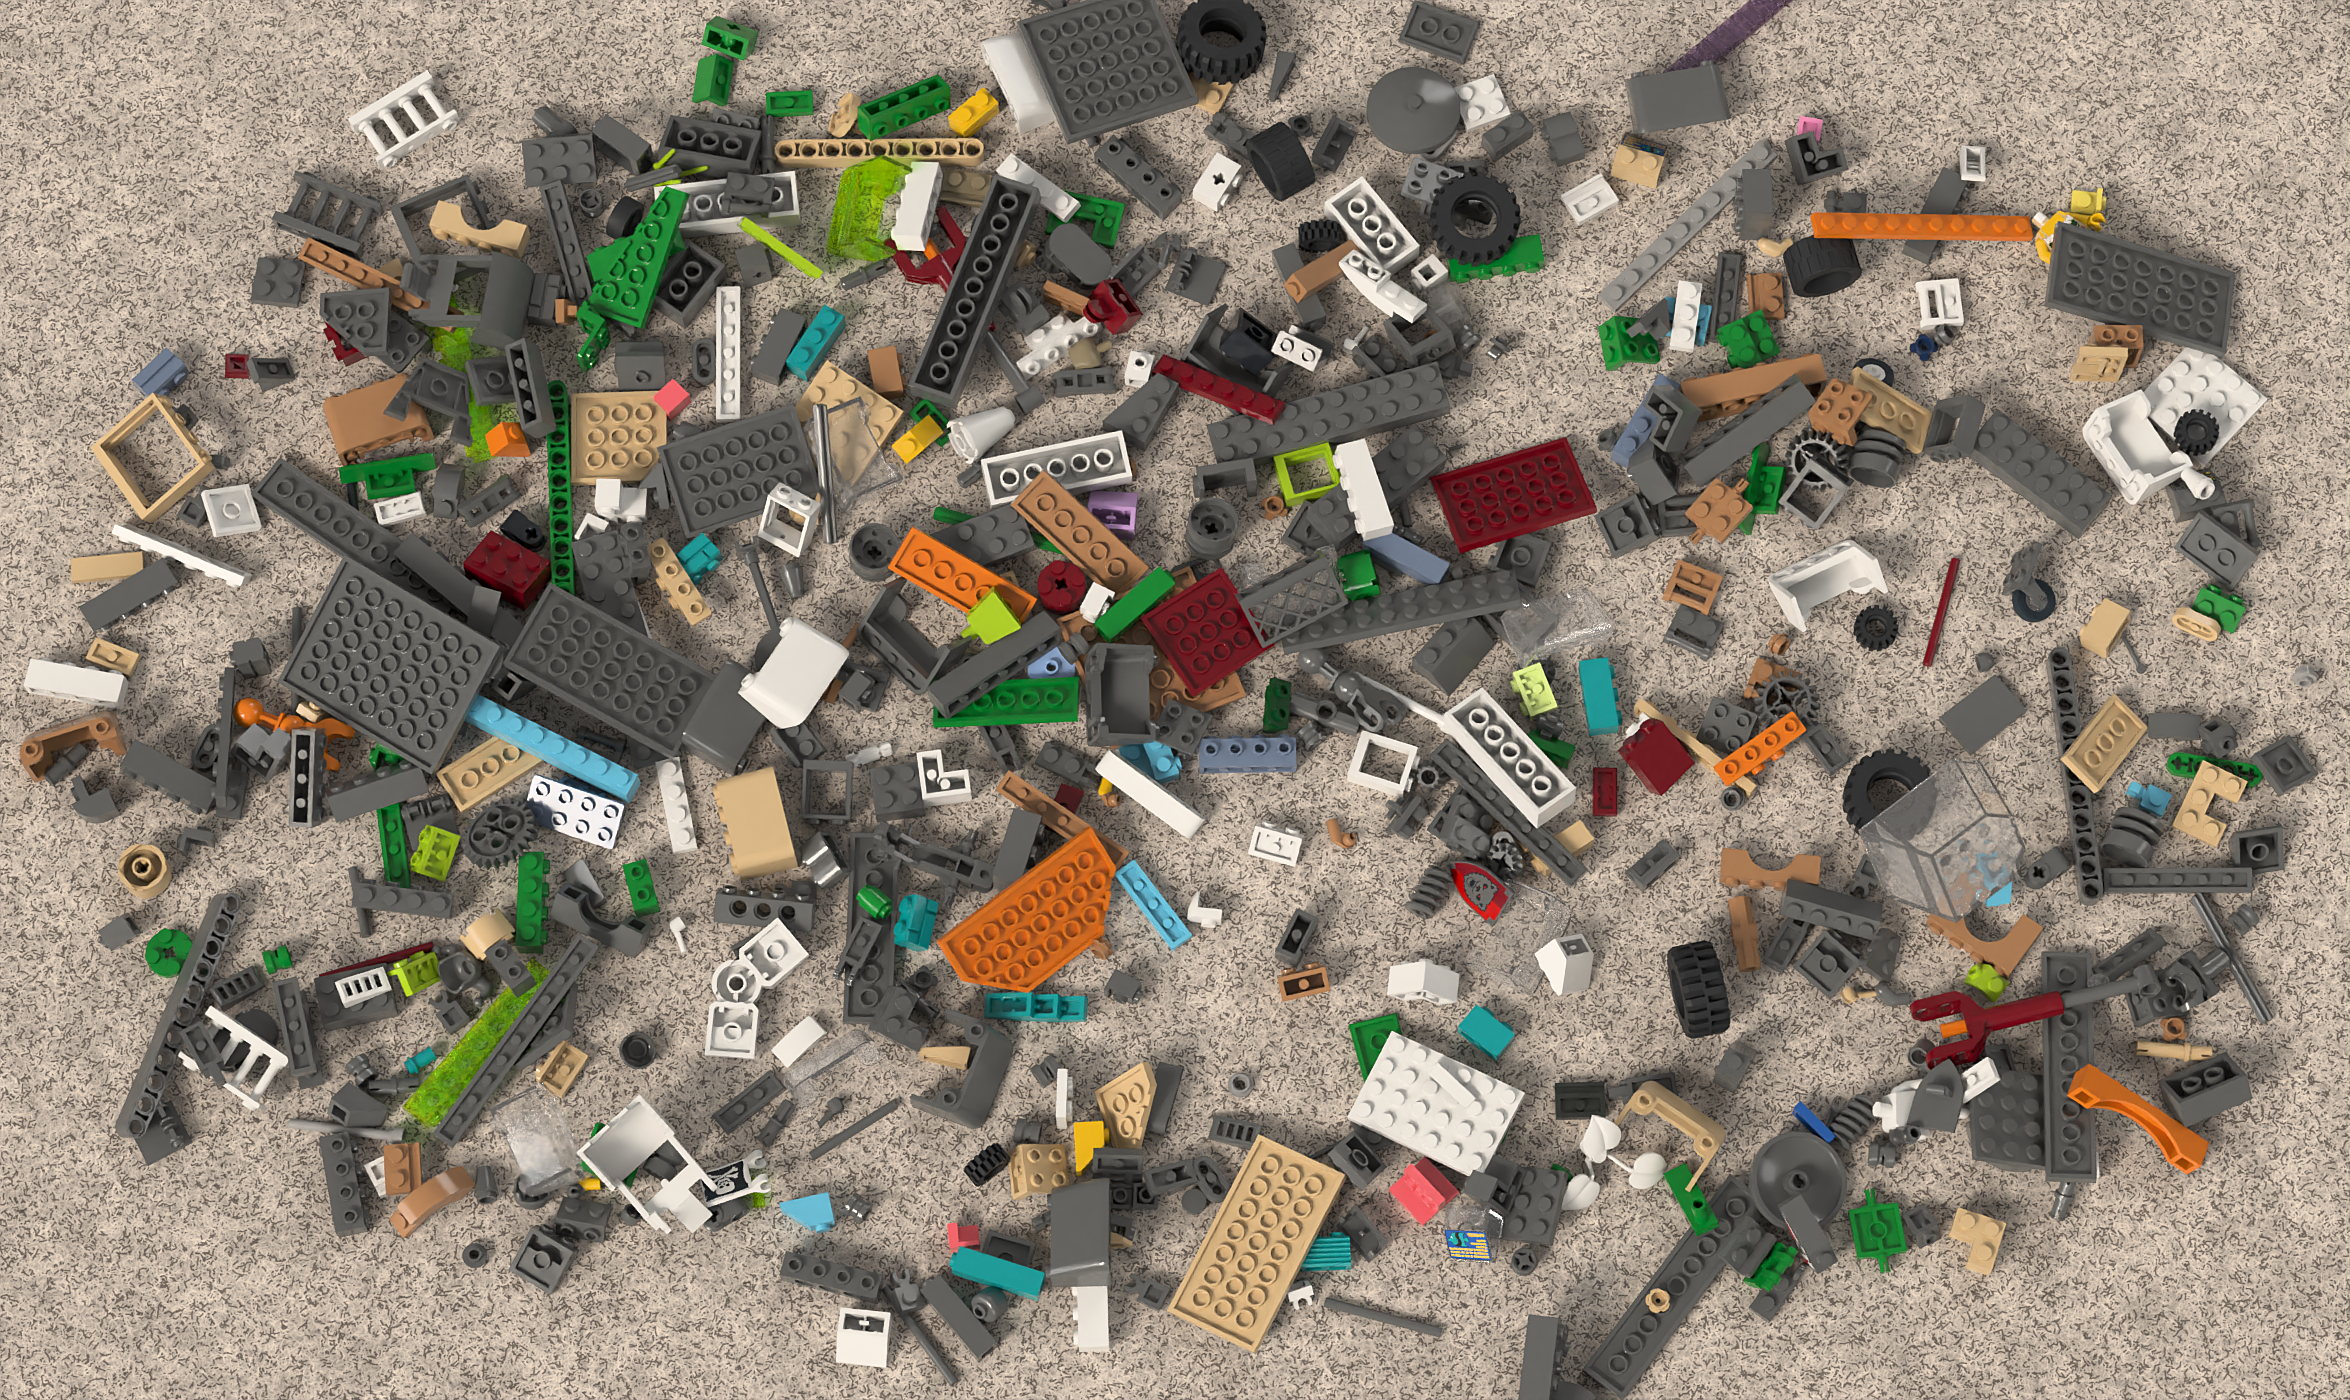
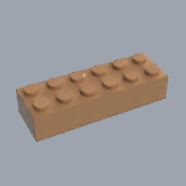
(1735, 391)

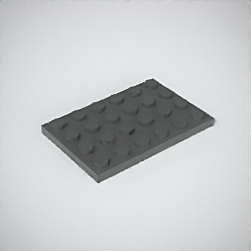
(733, 469)

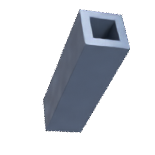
(1408, 558)

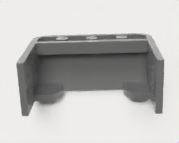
(1205, 354)
(901, 646)
(974, 1101)

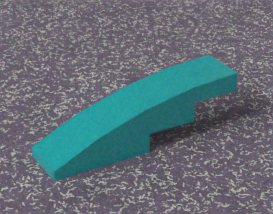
(1038, 1008)

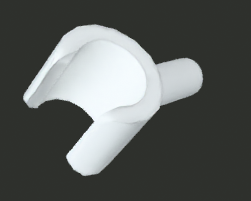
(1349, 344)
(676, 926)

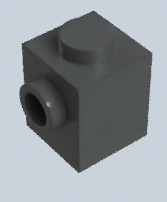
(119, 932)

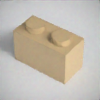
(2104, 628)

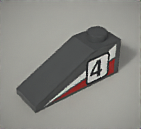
(1807, 1234)

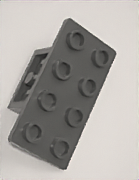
(1426, 179)

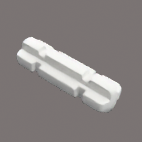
(870, 754)

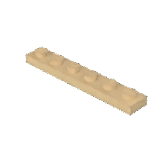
(1702, 753)

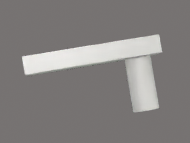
(1976, 1081)

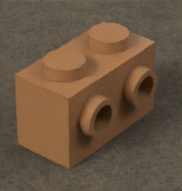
(1303, 982)

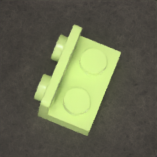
(1533, 691)

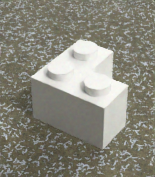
(619, 503)
(941, 786)
(1424, 982)

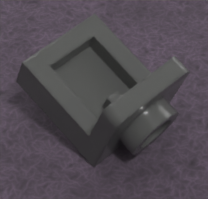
(199, 836)

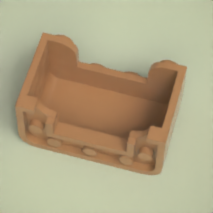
(359, 421)

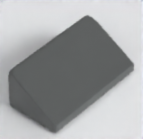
(582, 878)

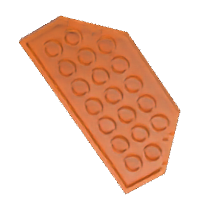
(1036, 920)

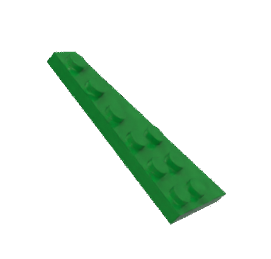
(637, 269)

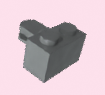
(1023, 308)

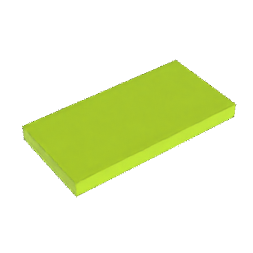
(779, 248)

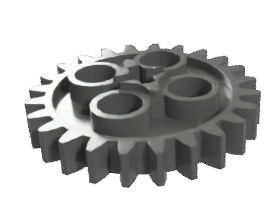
(506, 821)

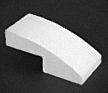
(798, 1041)

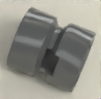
(663, 1162)

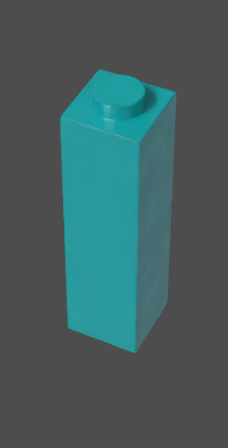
(997, 1273)

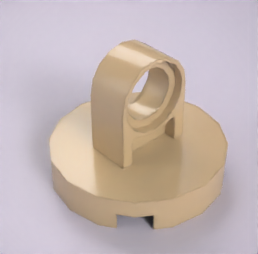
(846, 117)

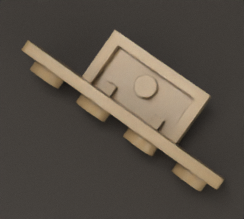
(677, 583)

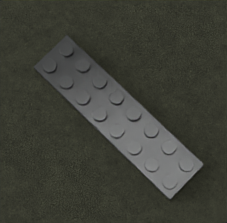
(879, 970)

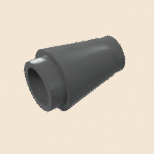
(793, 580)
(485, 1188)

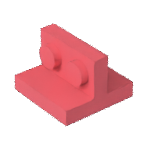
(1423, 1190)

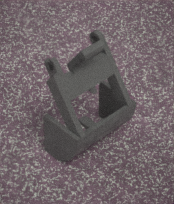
(503, 303)

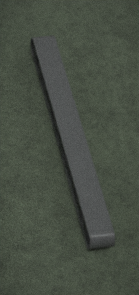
(2074, 787)
(169, 1021)

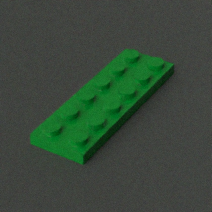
(1020, 703)

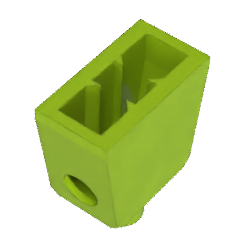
(990, 618)

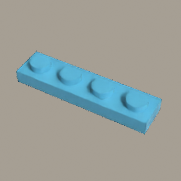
(1153, 905)

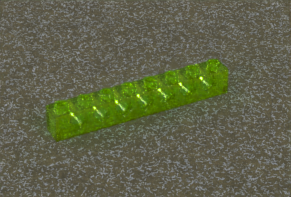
(466, 1049)

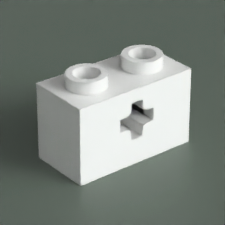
(1218, 170)

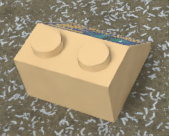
(1639, 160)

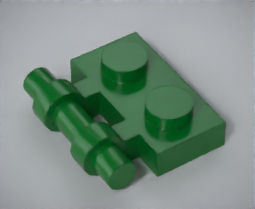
(1772, 1267)

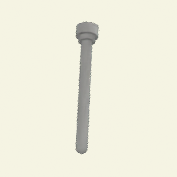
(394, 1135)

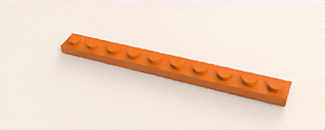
(1921, 226)

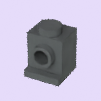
(857, 690)
(1123, 988)

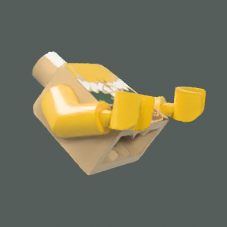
(2046, 225)

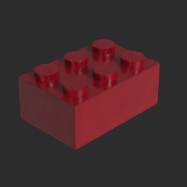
(508, 569)

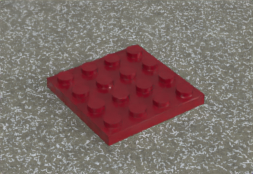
(1205, 633)

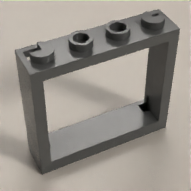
(430, 199)

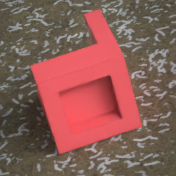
(672, 399)
(963, 1236)

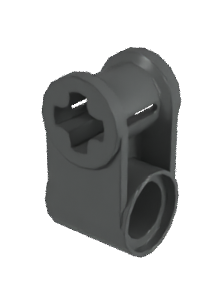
(2049, 866)
(726, 1213)

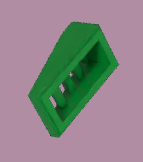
(913, 414)

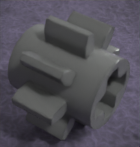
(1550, 726)

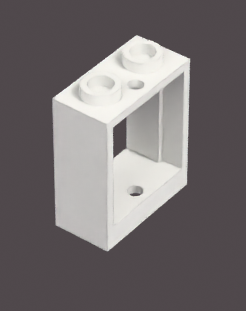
(772, 529)
(1357, 777)

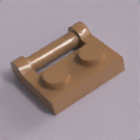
(1694, 580)
(1762, 671)

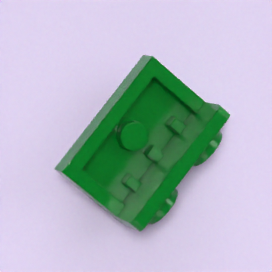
(2223, 608)
(1556, 750)

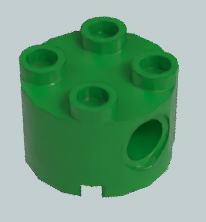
(1359, 574)

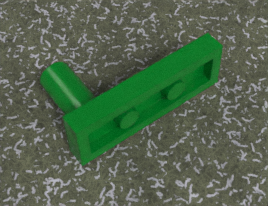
(1693, 1202)

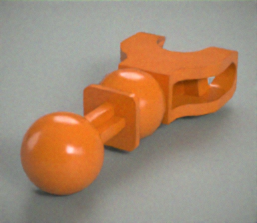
(251, 711)

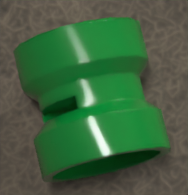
(277, 959)

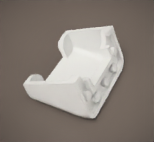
(1018, 81)
(2132, 448)
(794, 674)

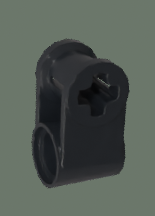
(520, 529)

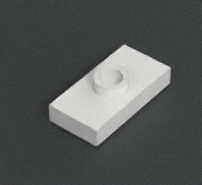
(400, 509)

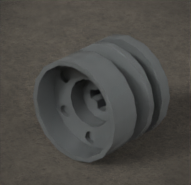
(1877, 458)
(1214, 517)
(870, 539)
(2132, 837)

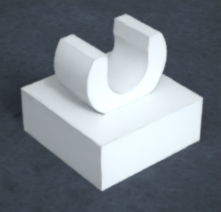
(1299, 1290)

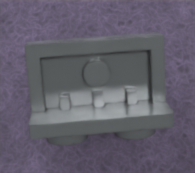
(1135, 270)
(582, 1219)

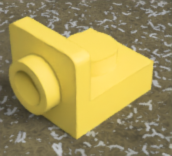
(2087, 202)

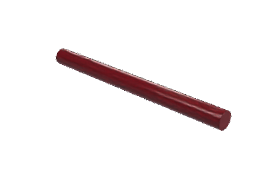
(1941, 612)
(388, 958)

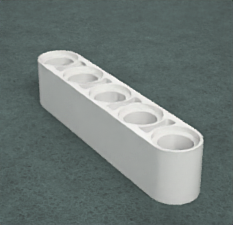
(1150, 793)

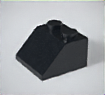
(1248, 342)

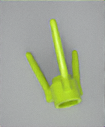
(658, 165)

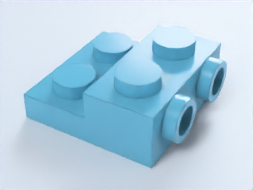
(1153, 760)

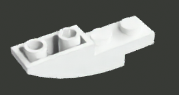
(1376, 286)

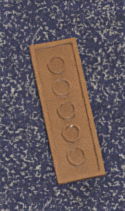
(1079, 534)

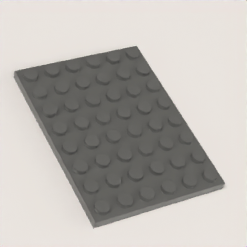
(390, 664)

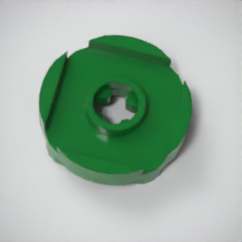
(163, 941)

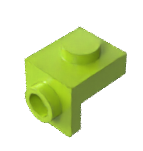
(1986, 981)

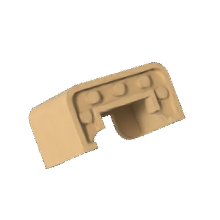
(755, 824)

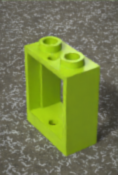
(1301, 456)

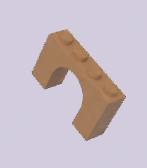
(2001, 954)

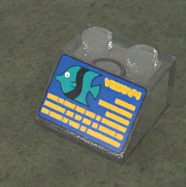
(1472, 1233)

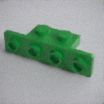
(388, 476)
(1764, 488)

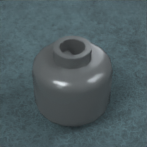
(989, 1304)

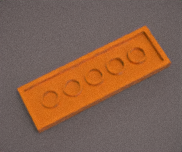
(954, 575)

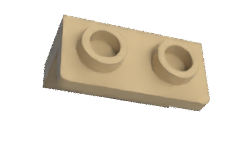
(561, 1068)

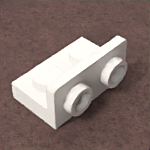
(1276, 843)

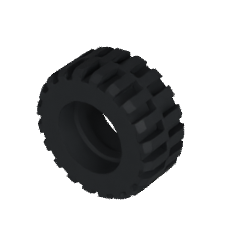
(1214, 62)
(1484, 190)
(1875, 768)
(1698, 989)

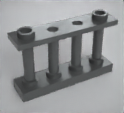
(330, 237)
(298, 1033)

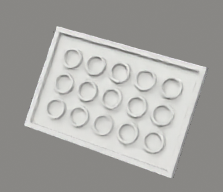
(1423, 1116)

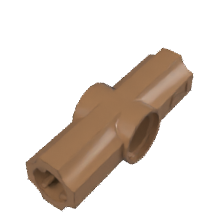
(1744, 934)

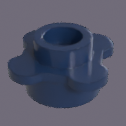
(1923, 340)

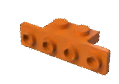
(1760, 750)

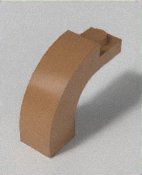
(430, 1197)

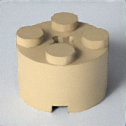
(144, 857)
(486, 933)

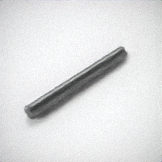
(825, 473)
(2236, 965)

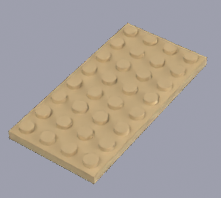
(1257, 1244)

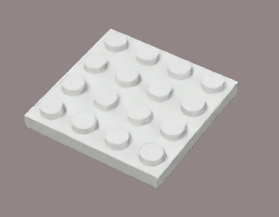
(2203, 383)

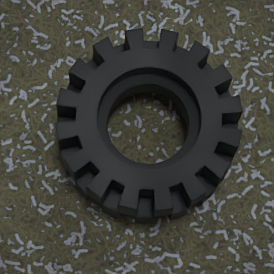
(1319, 236)
(2191, 445)
(1882, 616)
(986, 1164)

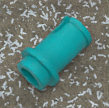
(419, 1060)

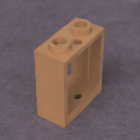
(2129, 335)

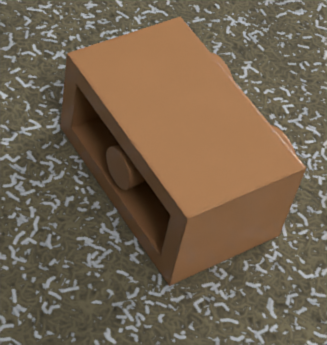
(885, 372)

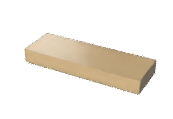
(106, 567)

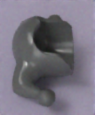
(462, 972)

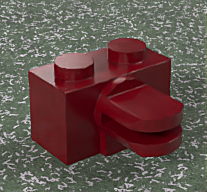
(1113, 306)

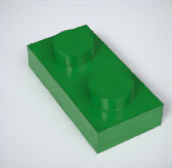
(789, 103)

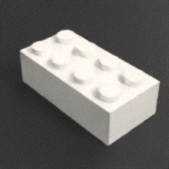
(1372, 226)

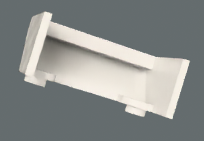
(1824, 577)

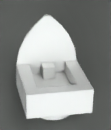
(1206, 916)

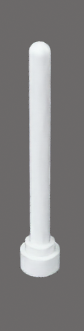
(1409, 703)

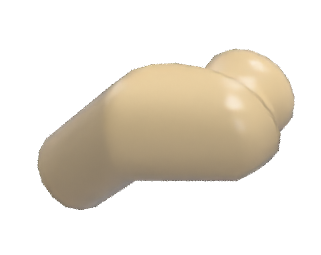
(1774, 248)

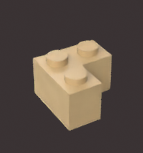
(1982, 1233)

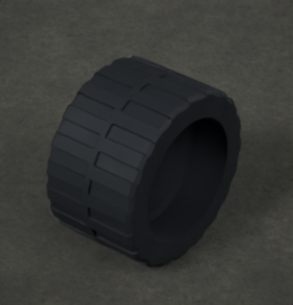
(1280, 161)
(1821, 265)

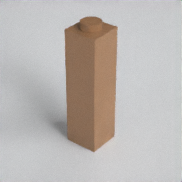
(1318, 273)

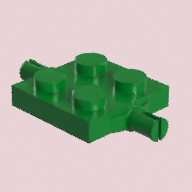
(1877, 1231)

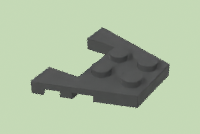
(440, 390)

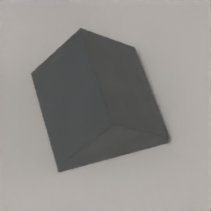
(2258, 849)

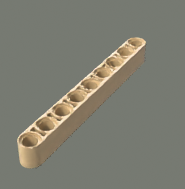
(892, 147)

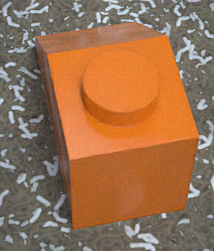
(507, 440)

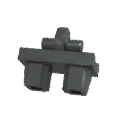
(1411, 808)

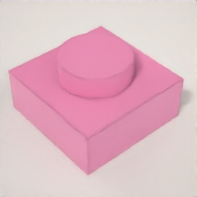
(1809, 124)

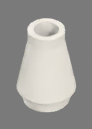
(2199, 484)

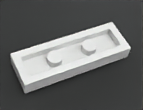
(1685, 316)

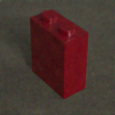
(1655, 756)

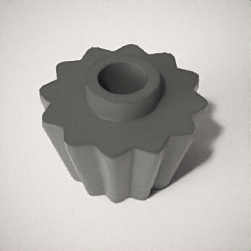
(1425, 781)

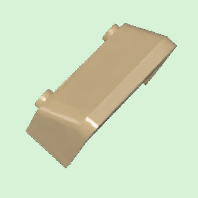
(1706, 1132)

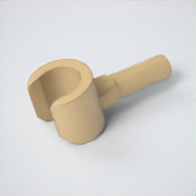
(1850, 996)

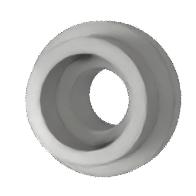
(2304, 676)
(1237, 1077)

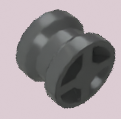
(1467, 338)
(1311, 736)
(2243, 919)
(857, 1208)
(1525, 1257)

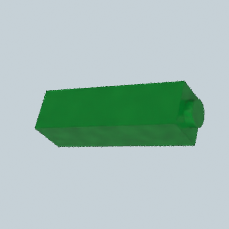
(1135, 605)

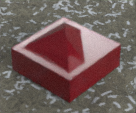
(236, 366)

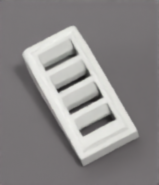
(1972, 163)
(366, 994)

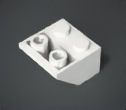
(1567, 964)
(863, 1337)

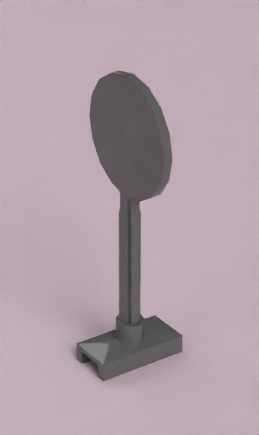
(768, 643)

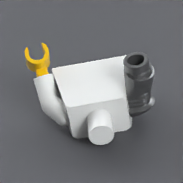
(1895, 1113)

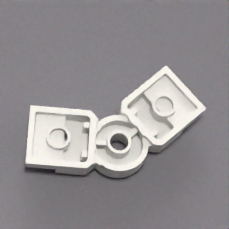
(761, 964)

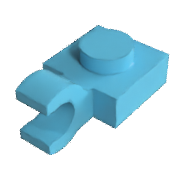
(2152, 800)

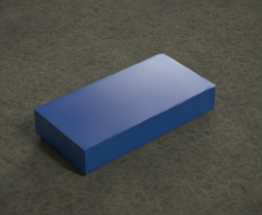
(1812, 1123)

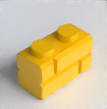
(973, 114)

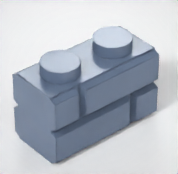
(161, 374)

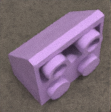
(1115, 511)

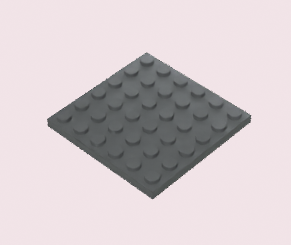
(1106, 65)

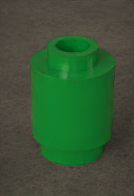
(874, 901)

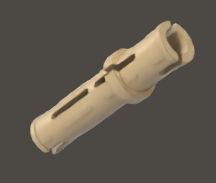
(2171, 1050)

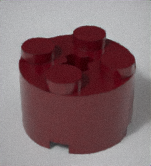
(1058, 575)

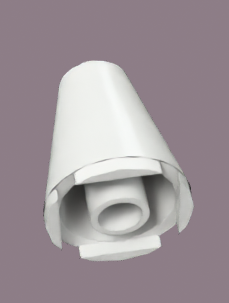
(978, 432)

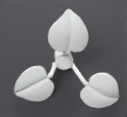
(1599, 1137)

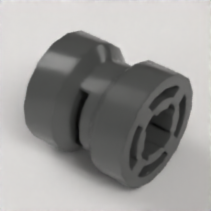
(588, 199)
(1073, 648)
(361, 1069)
(1041, 1073)
(1027, 1132)
(1881, 1154)

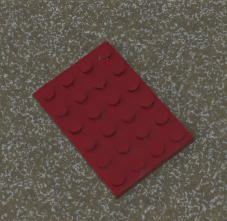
(1513, 495)

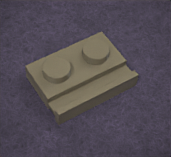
(964, 188)

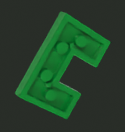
(1104, 213)

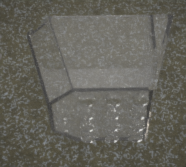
(1946, 842)

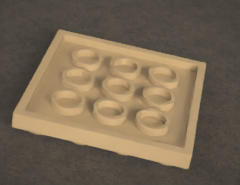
(835, 387)
(615, 436)

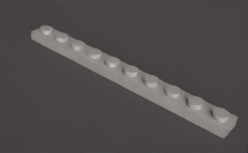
(1683, 229)

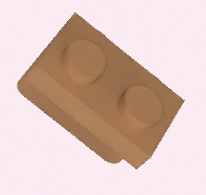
(1839, 410)

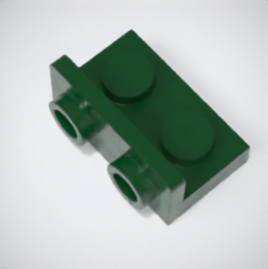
(1276, 705)

